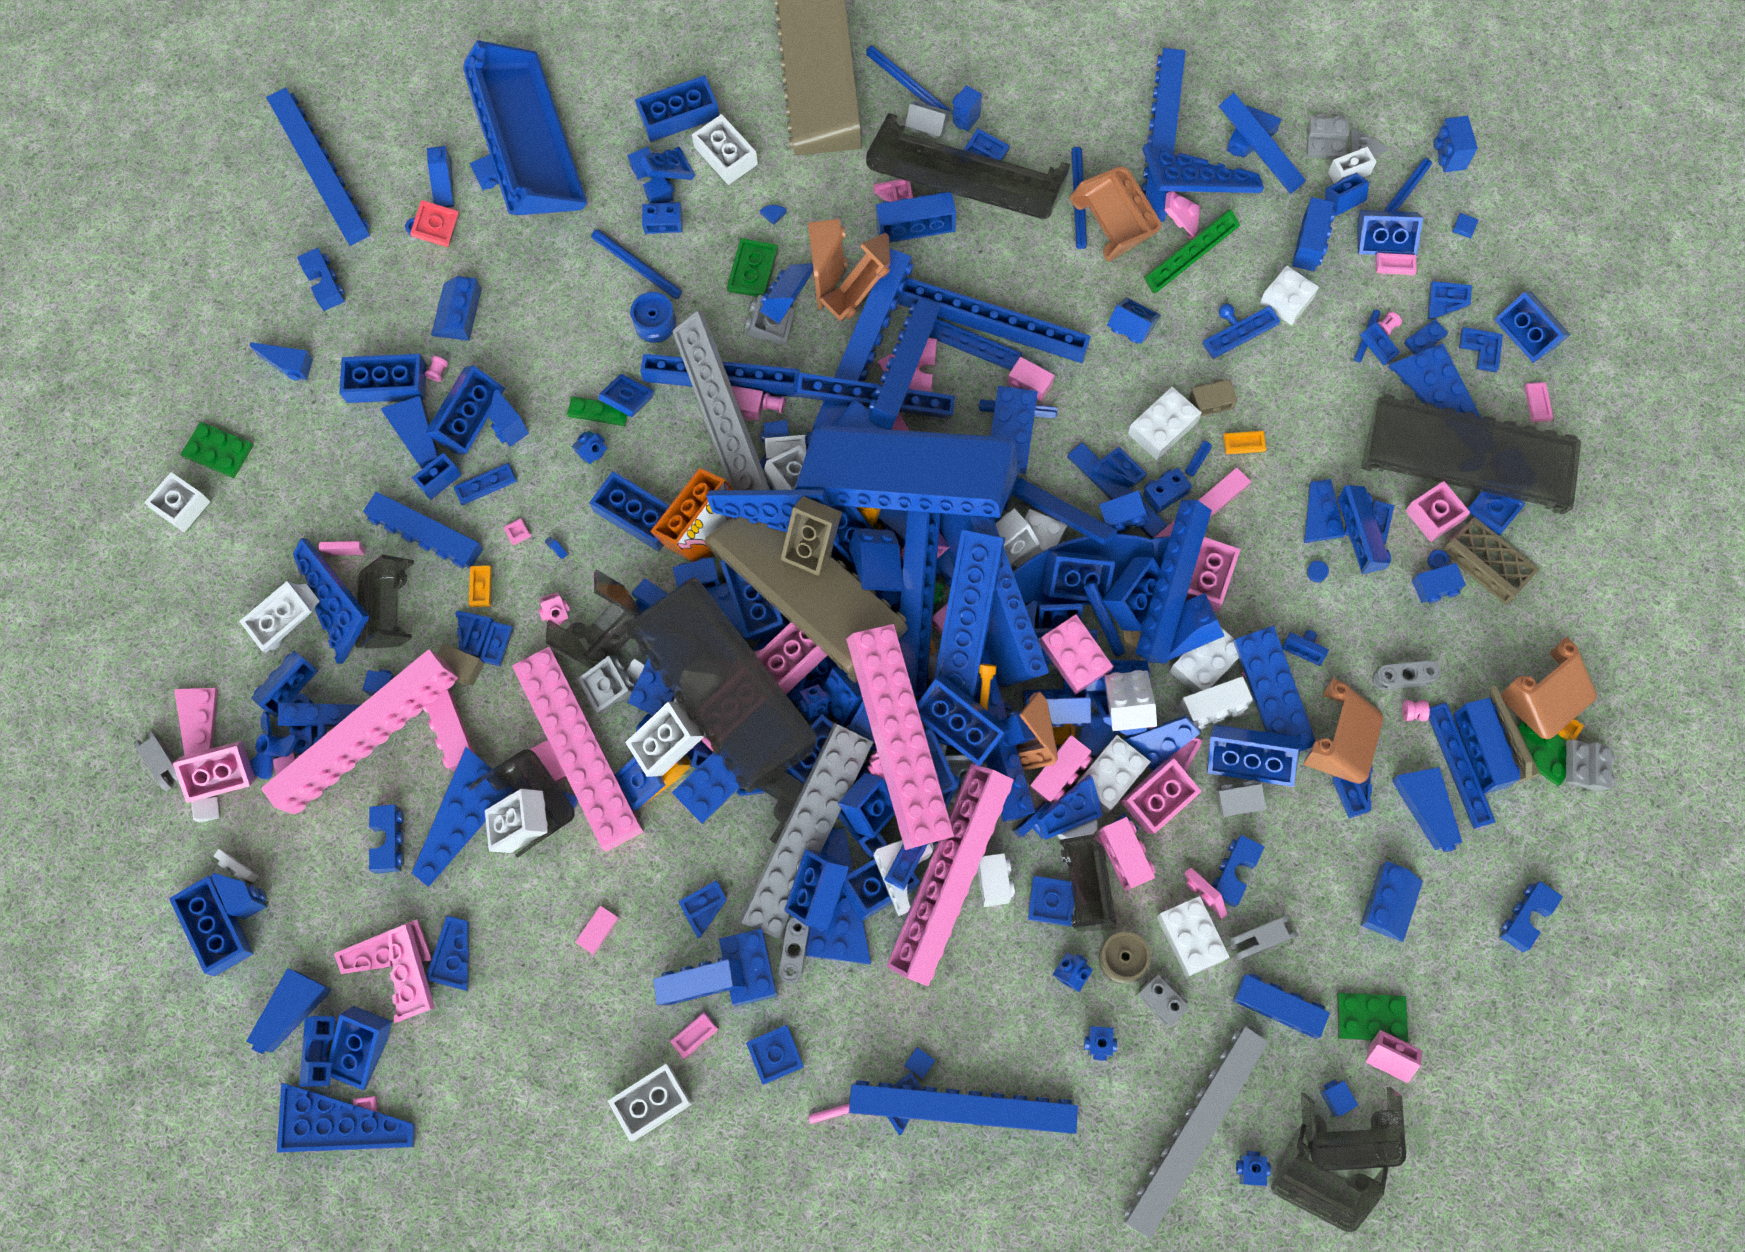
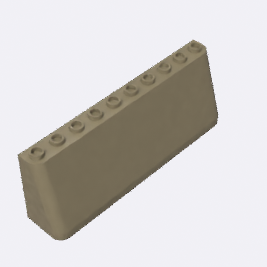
(818, 76)
(820, 606)

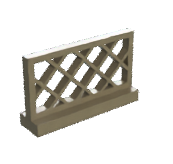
(1481, 569)
(1513, 737)

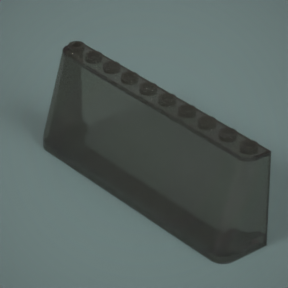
(965, 172)
(1473, 452)
(722, 685)

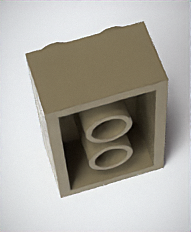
(810, 535)

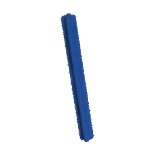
(904, 78)
(1080, 218)
(636, 264)

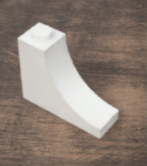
(884, 859)

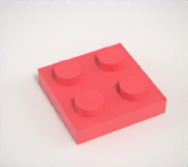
(434, 223)

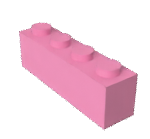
(449, 728)

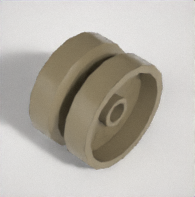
(1115, 967)

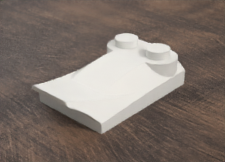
(279, 614)

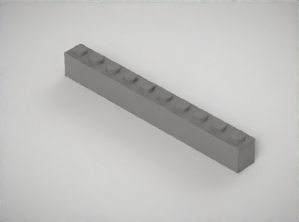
(1195, 1133)

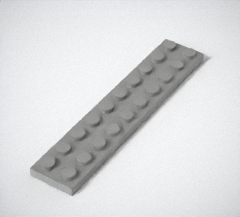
(719, 404)
(806, 827)

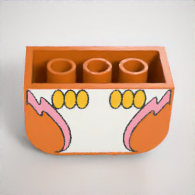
(691, 517)

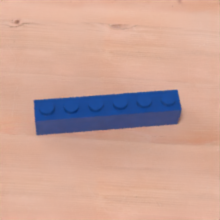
(423, 530)

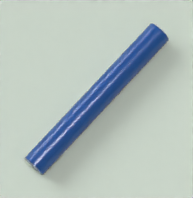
(1363, 346)

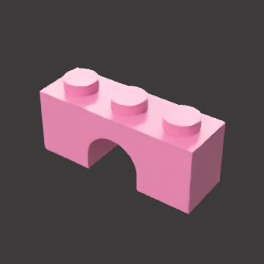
(921, 380)

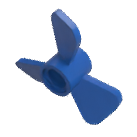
(270, 746)

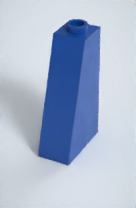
(410, 422)
(1430, 805)
(286, 1010)

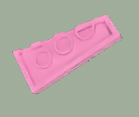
(196, 717)
(375, 952)
(410, 982)

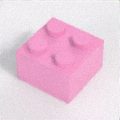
(1437, 511)

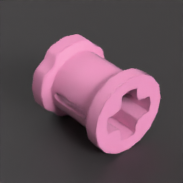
(1390, 322)
(436, 369)
(774, 403)

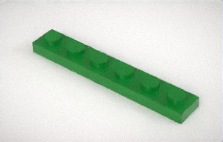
(1191, 251)

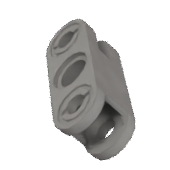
(1421, 673)
(157, 759)
(1264, 937)
(794, 962)

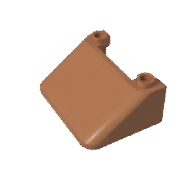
(1119, 209)
(827, 255)
(862, 279)
(1557, 698)
(1354, 739)
(1041, 750)

